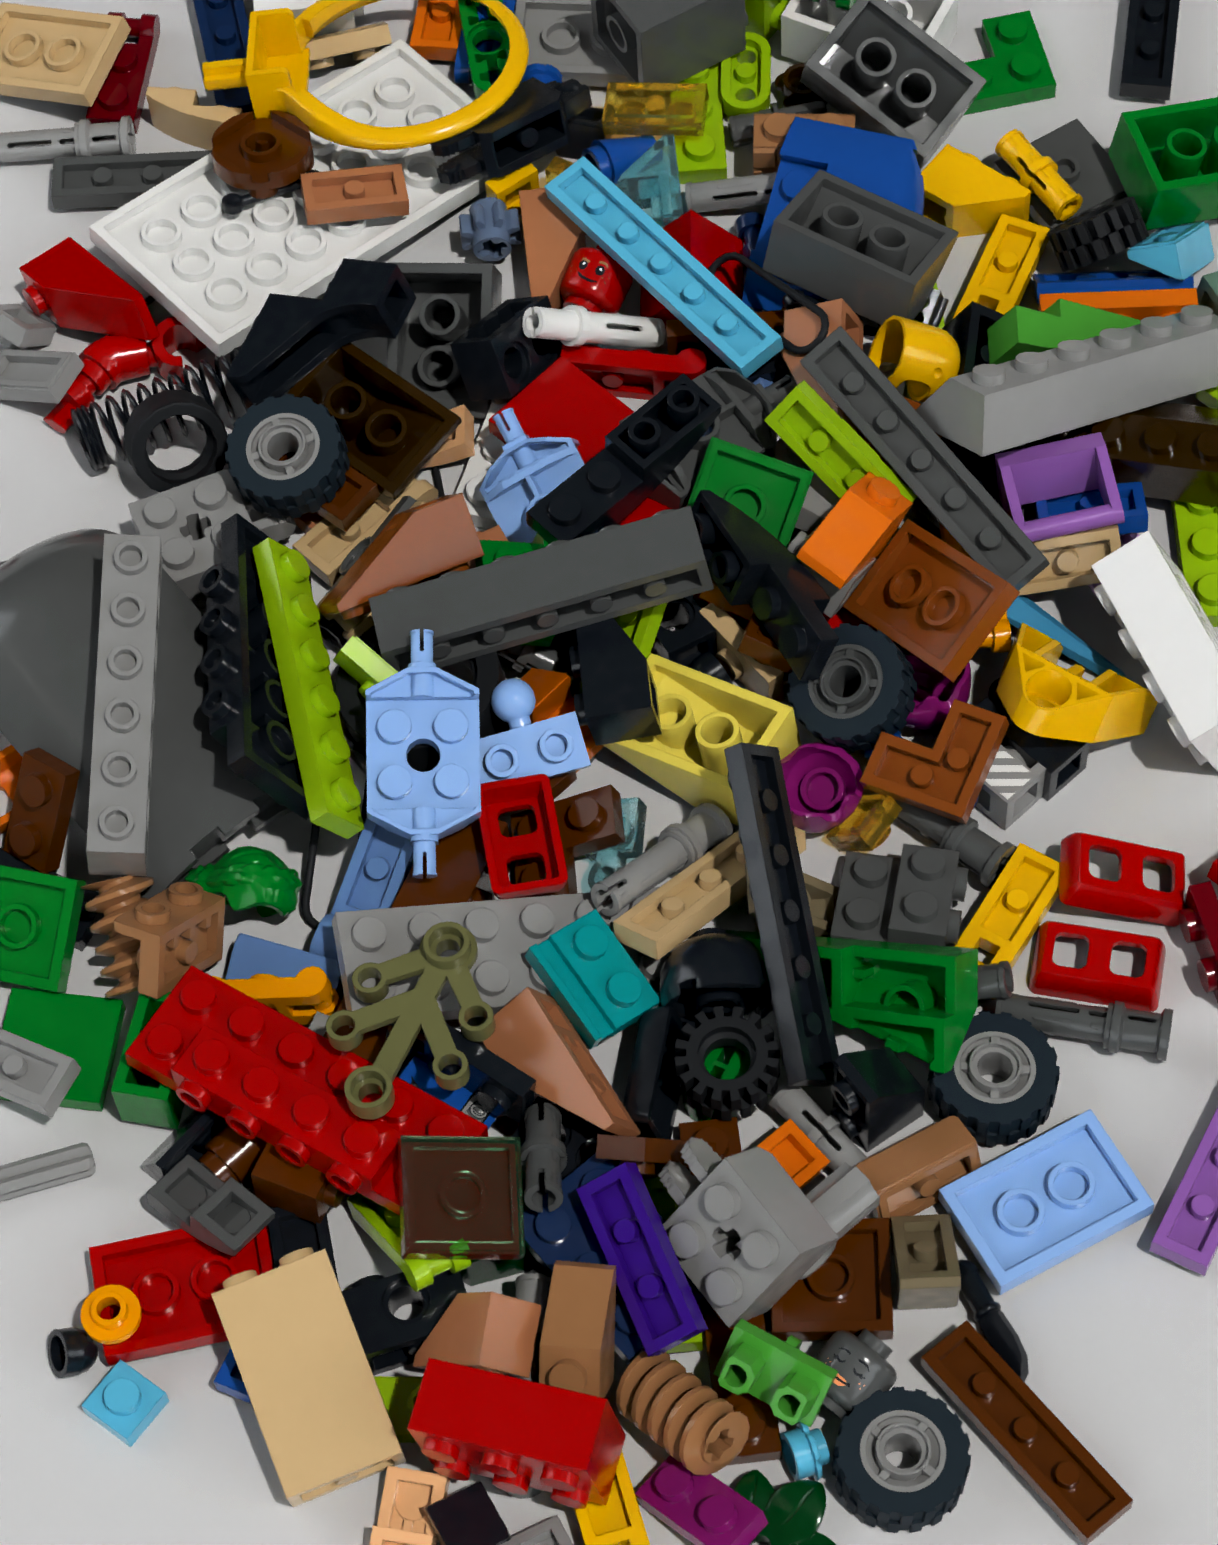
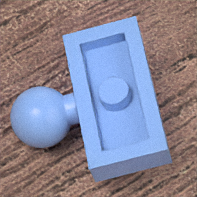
(529, 748)

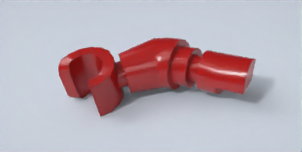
(122, 359)

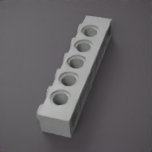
(124, 705)

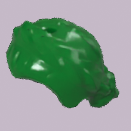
(251, 879)

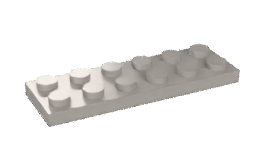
(502, 934)

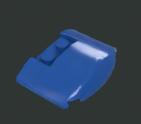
(861, 157)

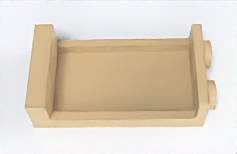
(307, 1376)

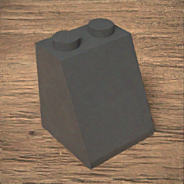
(668, 37)

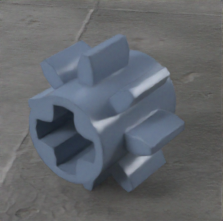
(490, 229)

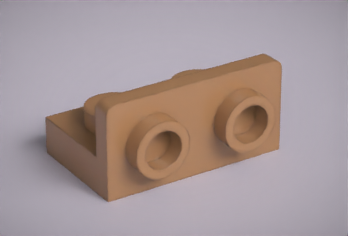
(174, 932)

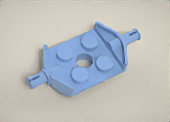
(525, 474)
(415, 709)

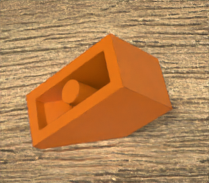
(855, 529)

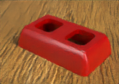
(516, 794)
(1128, 895)
(1095, 980)

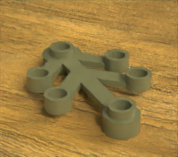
(412, 1012)

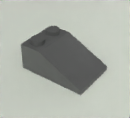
(446, 306)

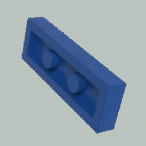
(1105, 282)

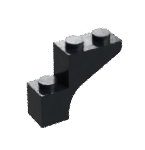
(301, 332)

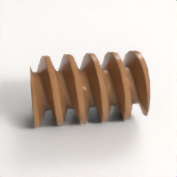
(115, 899)
(681, 1413)

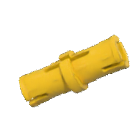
(1039, 175)

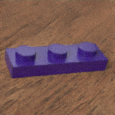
(643, 1257)

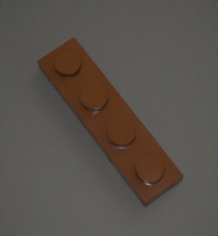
(1026, 1433)

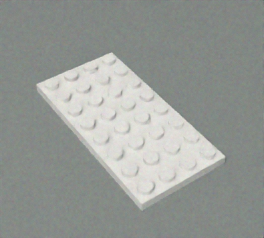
(222, 267)

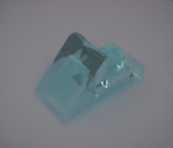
(655, 181)

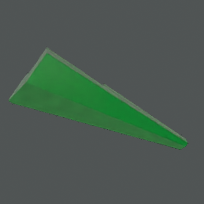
(900, 992)

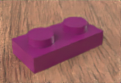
(700, 1506)

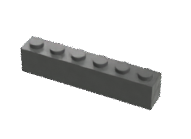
(545, 590)

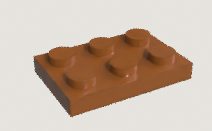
(931, 599)

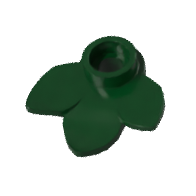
(791, 1510)

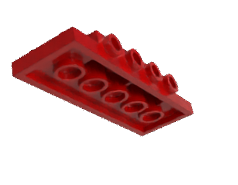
(284, 1086)

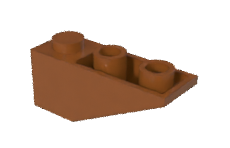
(410, 548)

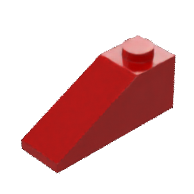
(85, 294)

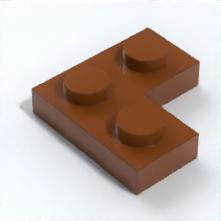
(944, 777)

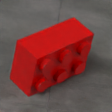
(517, 1433)

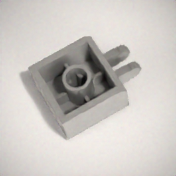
(191, 526)
(741, 1228)

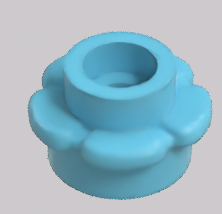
(804, 1452)

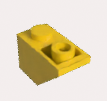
(969, 194)

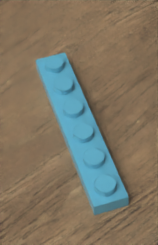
(664, 267)

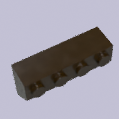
(1164, 447)

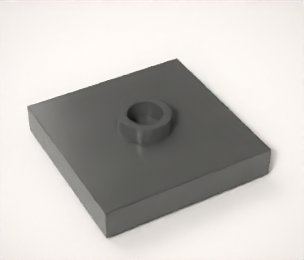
(1081, 164)

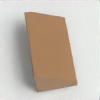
(918, 1166)

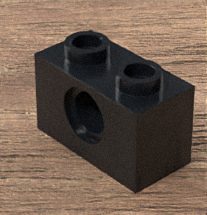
(390, 1340)

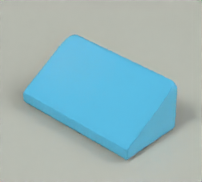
(1175, 250)

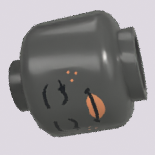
(860, 1369)

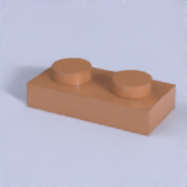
(354, 194)

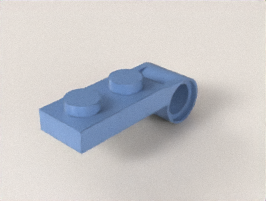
(371, 880)

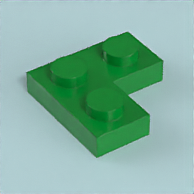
(1016, 65)

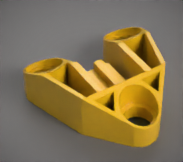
(1061, 702)

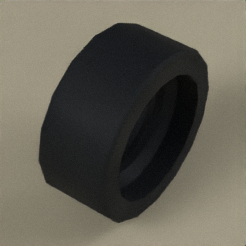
(161, 407)

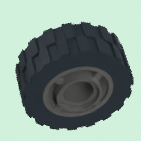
(877, 706)

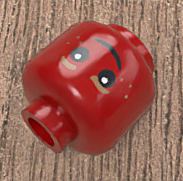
(595, 281)

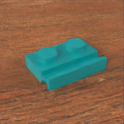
(592, 978)

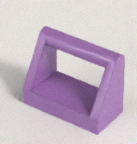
(1055, 472)

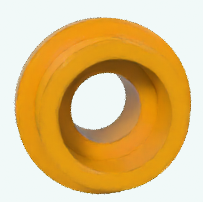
(116, 1329)

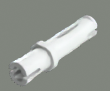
(578, 326)

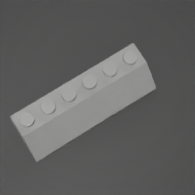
(1077, 382)

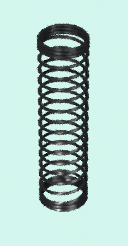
(87, 426)

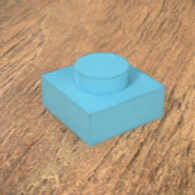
(125, 1403)

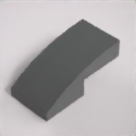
(208, 1208)

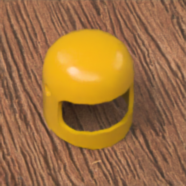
(923, 355)

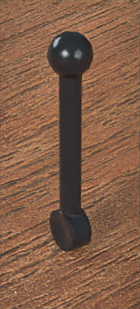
(234, 203)

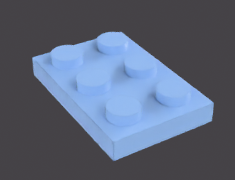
(1045, 1201)

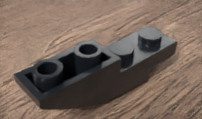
(630, 466)
(762, 572)

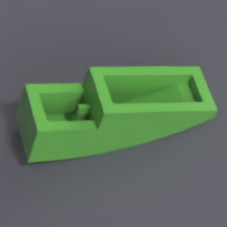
(1039, 331)

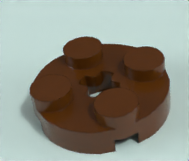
(280, 156)

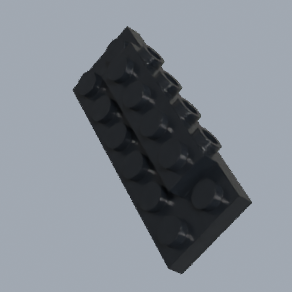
(242, 672)

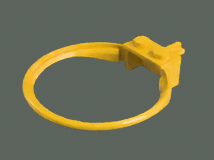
(279, 71)

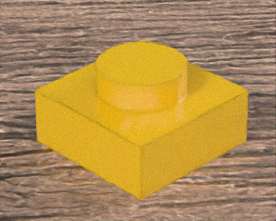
(508, 187)

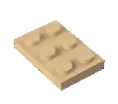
(57, 52)

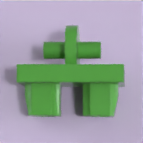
(775, 1373)

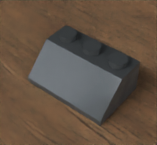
(892, 77)
(858, 249)

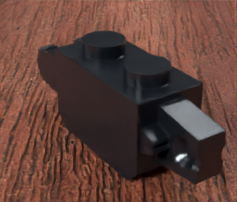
(516, 134)

